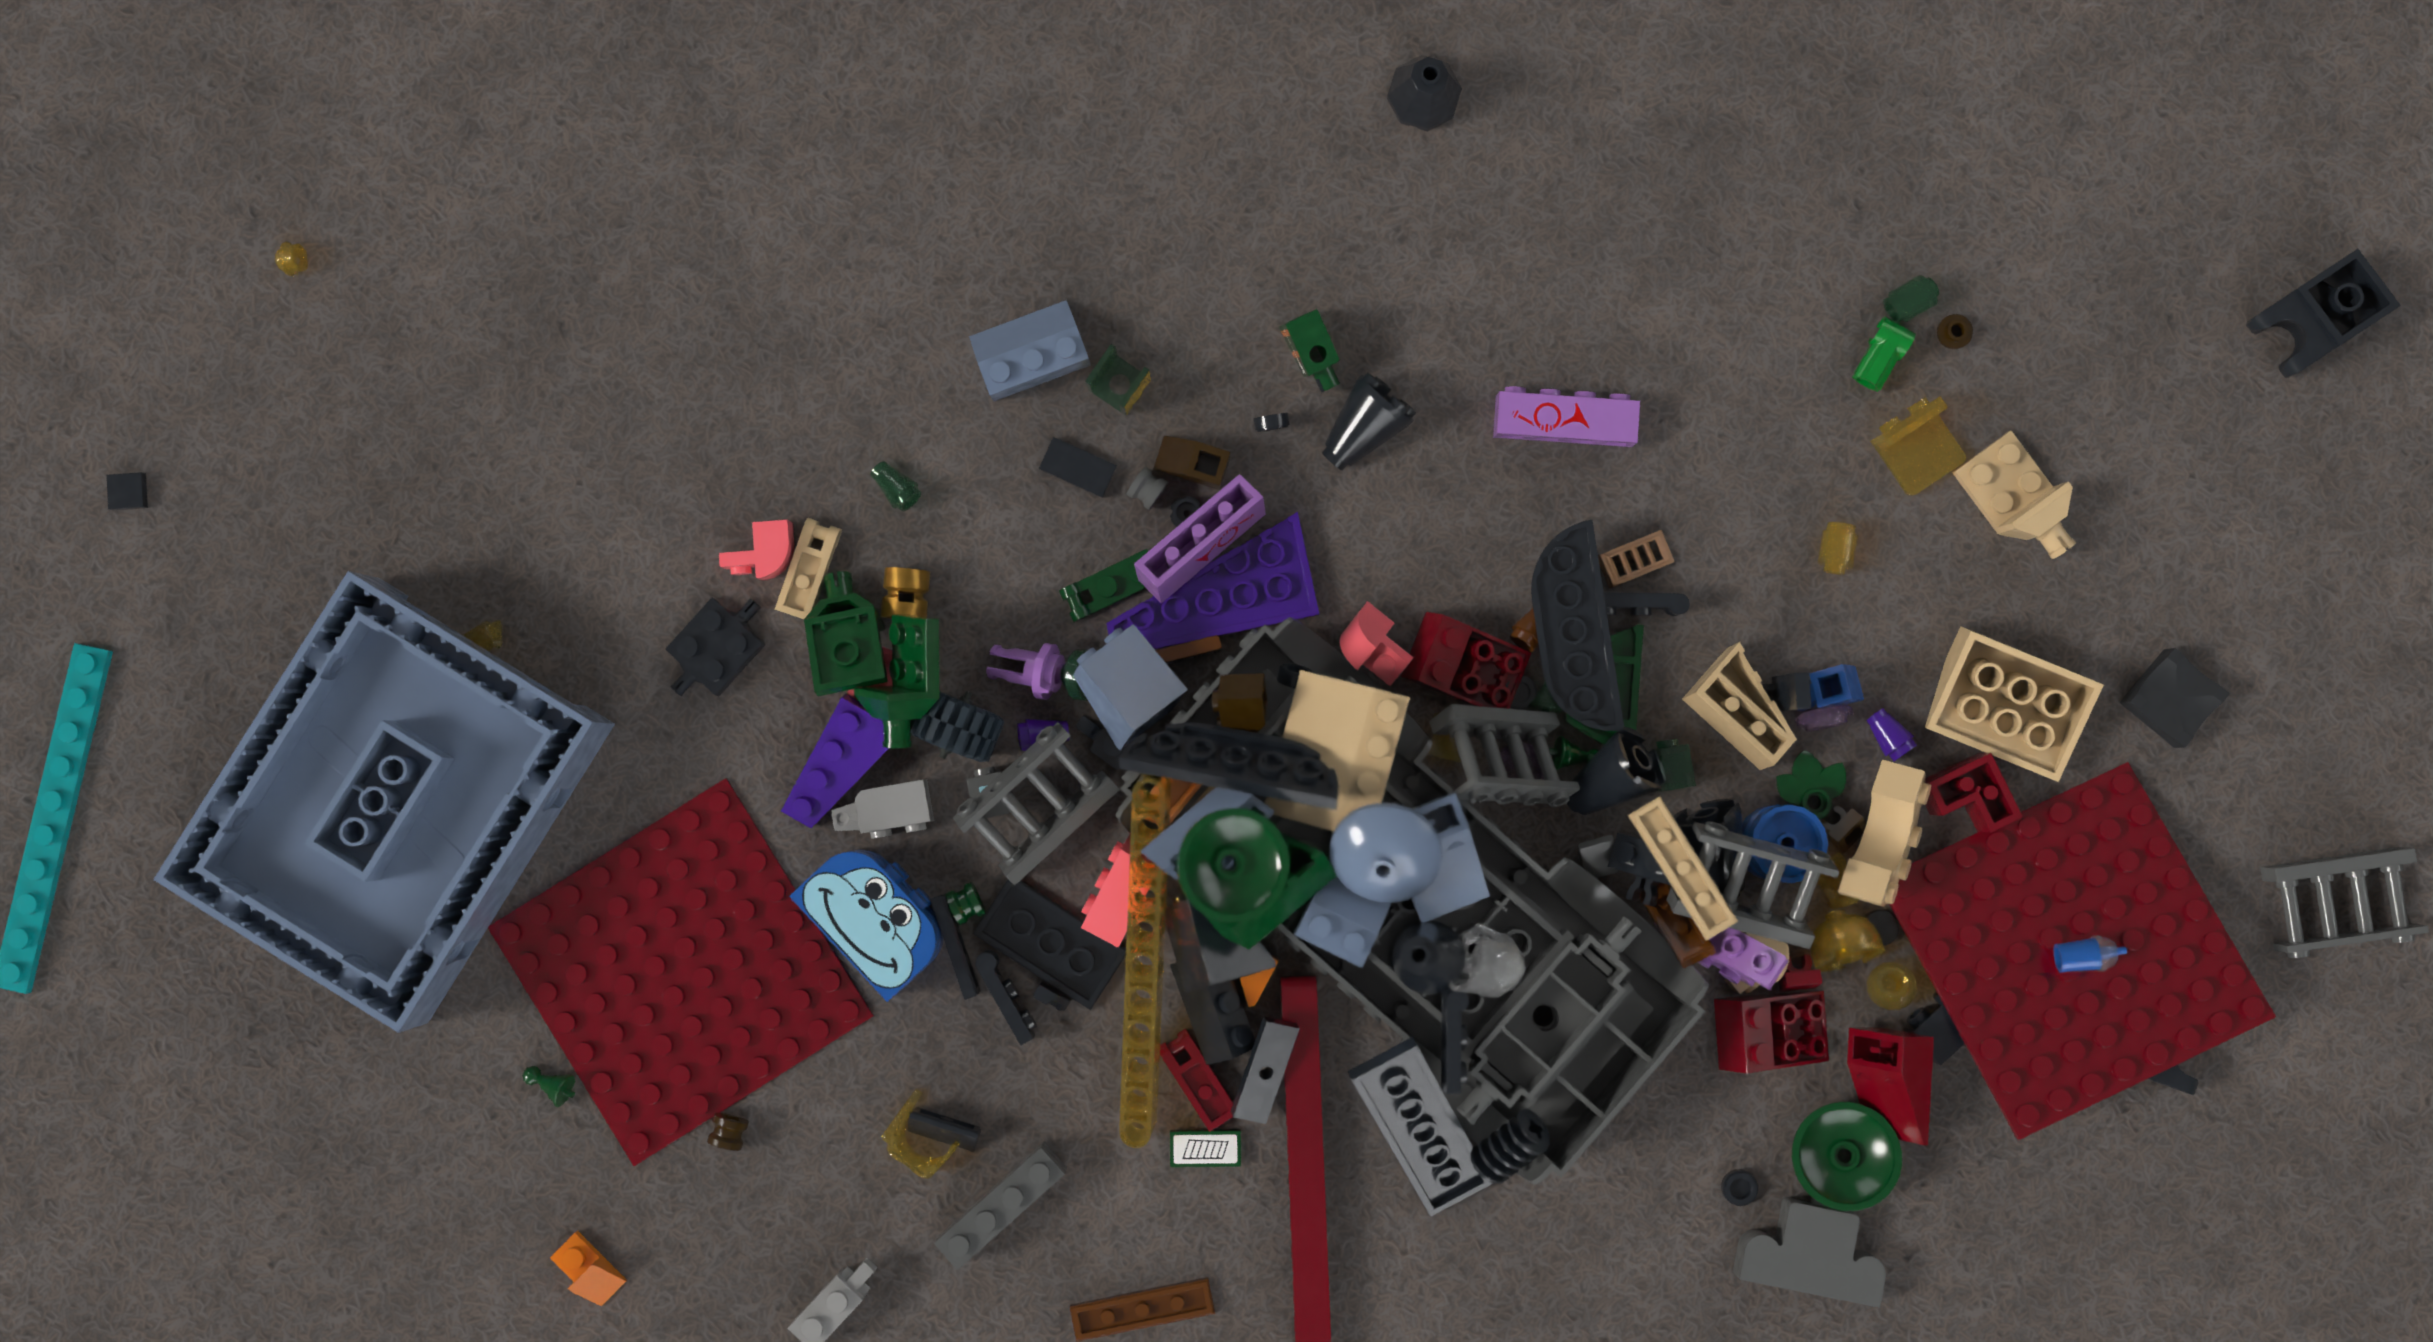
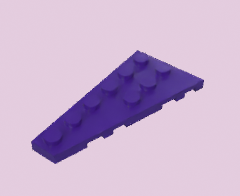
(1234, 593)

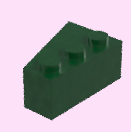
(1307, 875)

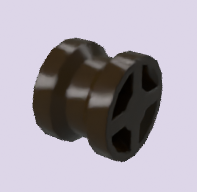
(727, 1131)

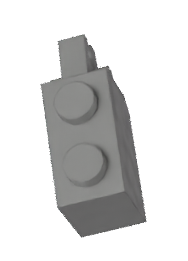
(886, 808)
(833, 1304)

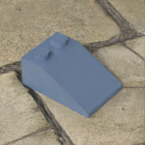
(1342, 921)

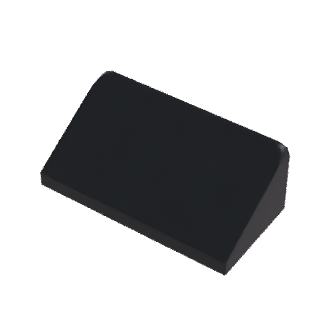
(943, 1128)

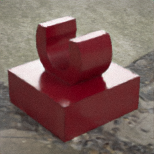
(1800, 979)

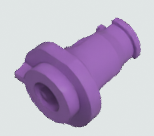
(1040, 669)

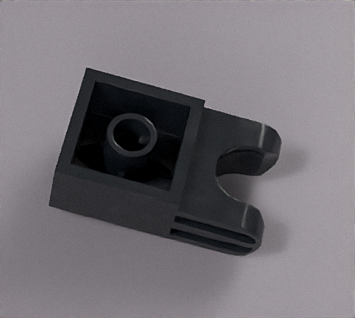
(2317, 316)

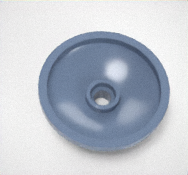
(1389, 837)

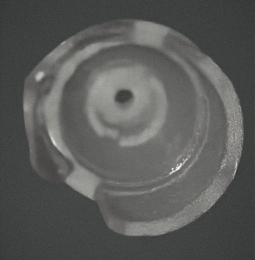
(1494, 964)

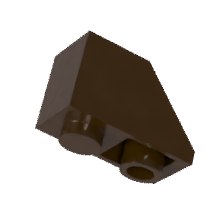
(1192, 461)
(1241, 701)

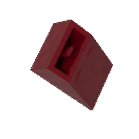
(1465, 662)
(1771, 1031)
(1894, 1077)

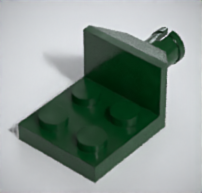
(844, 639)
(913, 676)

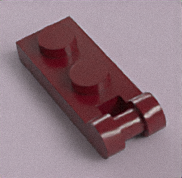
(1198, 1081)

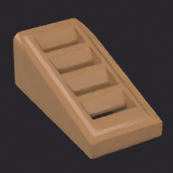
(1610, 571)

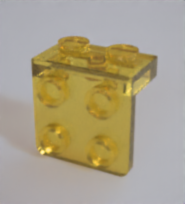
(1919, 446)

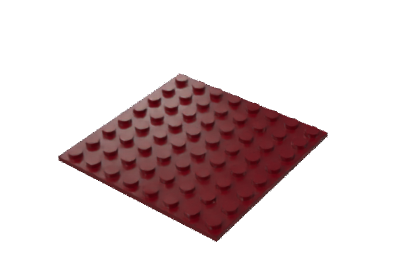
(2064, 872)
(679, 972)

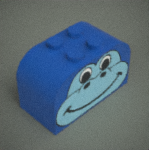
(873, 918)

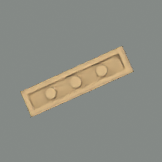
(1683, 868)

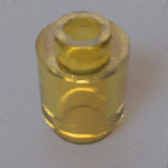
(1838, 548)

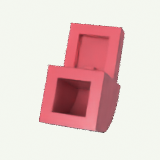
(771, 551)
(1366, 644)

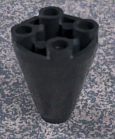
(1366, 422)

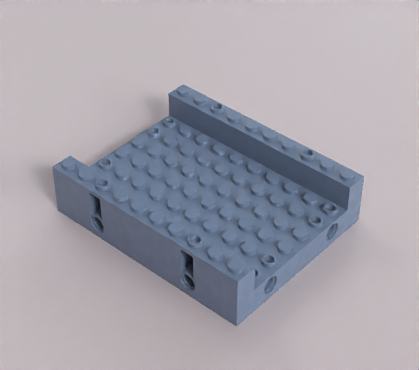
(383, 803)

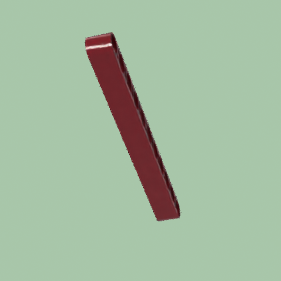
(1306, 1163)

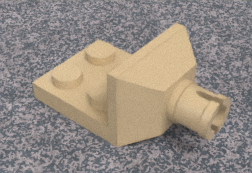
(2017, 494)

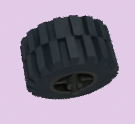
(959, 728)

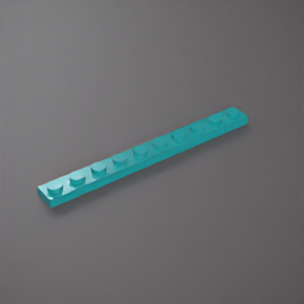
(53, 817)

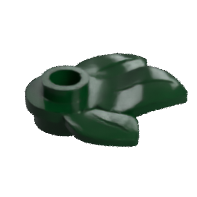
(1810, 780)

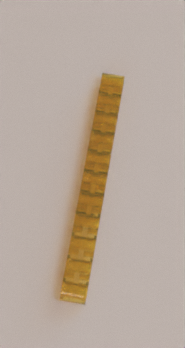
(1141, 976)

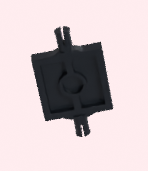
(715, 647)

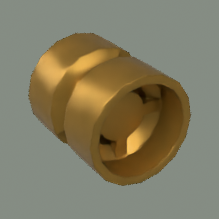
(906, 582)

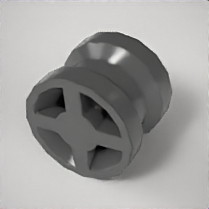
(1147, 488)

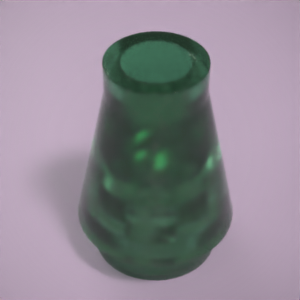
(897, 487)

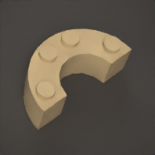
(1888, 835)

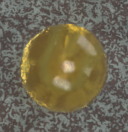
(1895, 989)

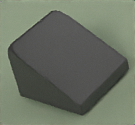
(1595, 856)

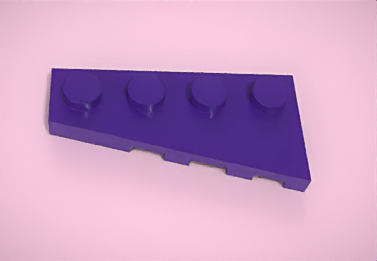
(838, 761)

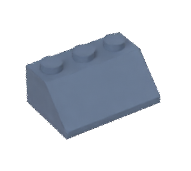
(1029, 350)

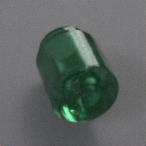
(1911, 299)

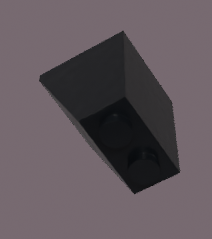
(1202, 952)

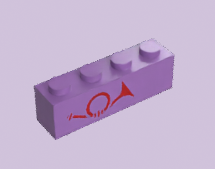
(1566, 418)
(1200, 538)

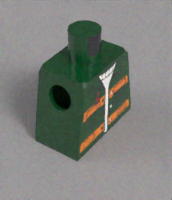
(1301, 337)

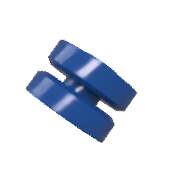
(1788, 824)

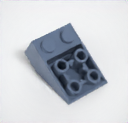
(1460, 873)

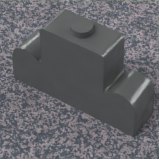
(1812, 1255)

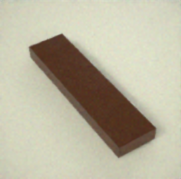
(1142, 1309)

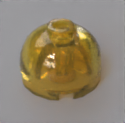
(1844, 941)

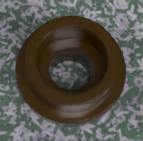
(1947, 338)

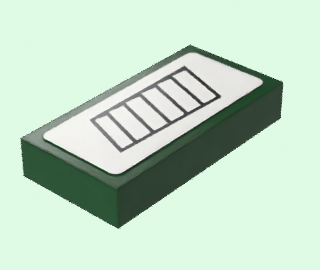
(1205, 1148)

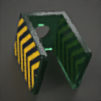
(1108, 367)

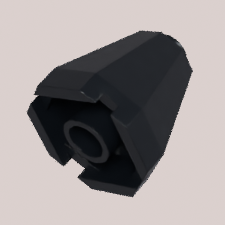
(1424, 93)

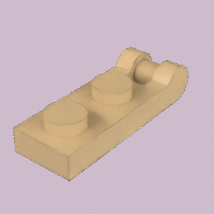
(807, 569)

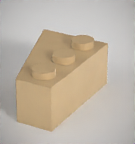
(1740, 709)

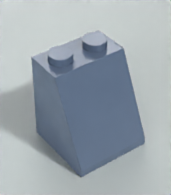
(1128, 685)

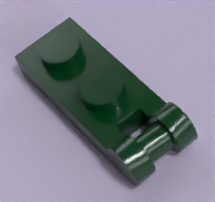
(1105, 587)

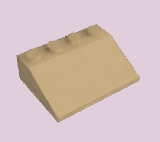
(2011, 704)
(1353, 732)

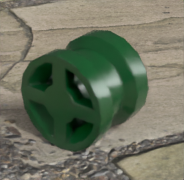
(965, 903)

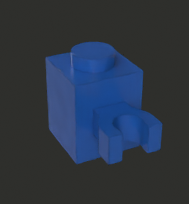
(1835, 686)

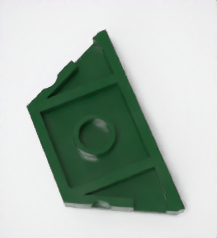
(1627, 661)

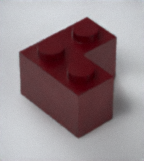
(1978, 787)

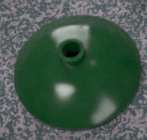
(1257, 869)
(1873, 1160)

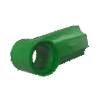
(1884, 351)

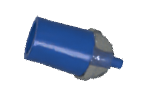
(2087, 954)

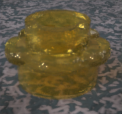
(287, 258)

